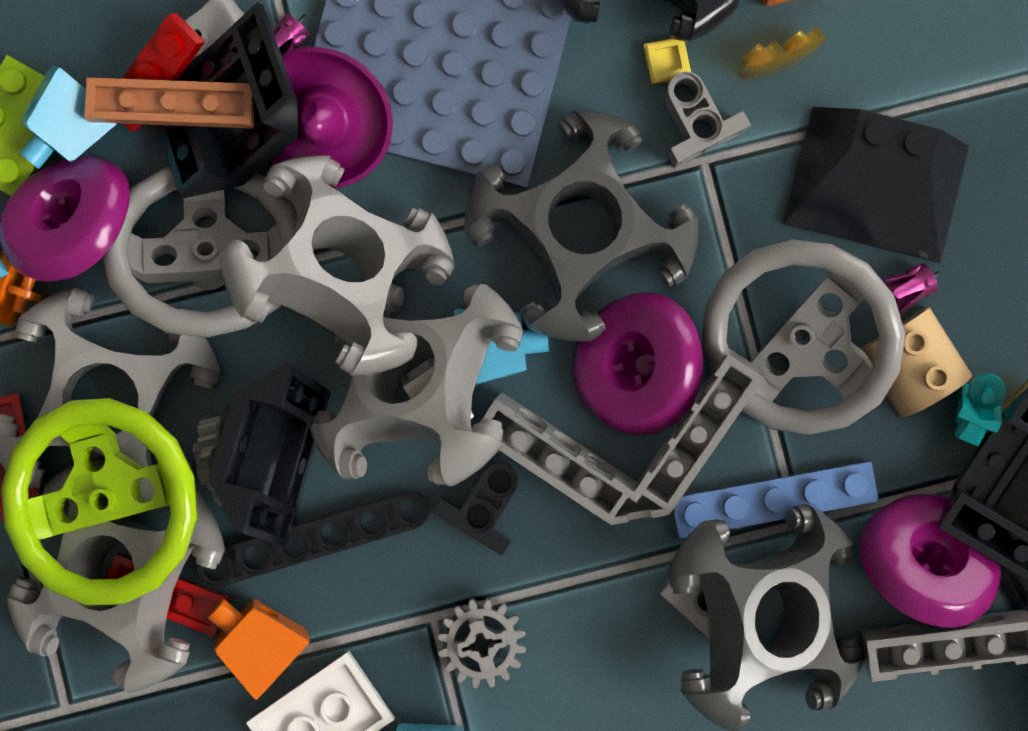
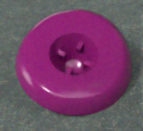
(339, 111)
(64, 218)
(641, 366)
(924, 567)

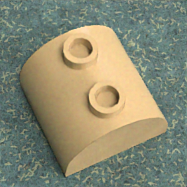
(929, 365)

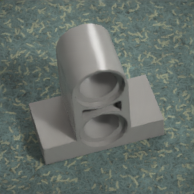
(699, 109)

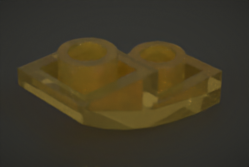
(772, 59)

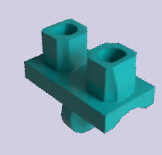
(979, 407)

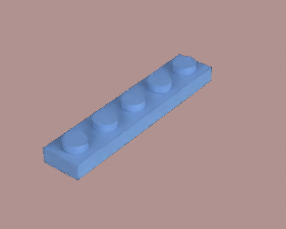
(771, 498)

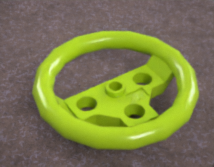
(99, 496)

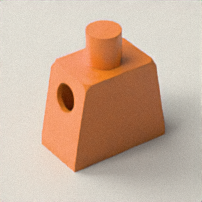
(256, 643)

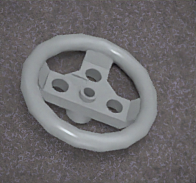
(195, 251)
(858, 381)

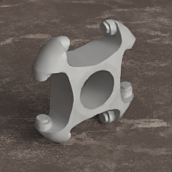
(300, 283)
(78, 355)
(442, 407)
(135, 624)

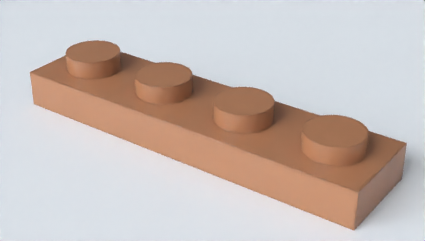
(169, 103)

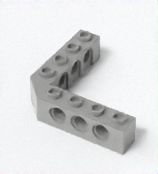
(604, 487)
(934, 648)

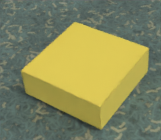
(665, 60)

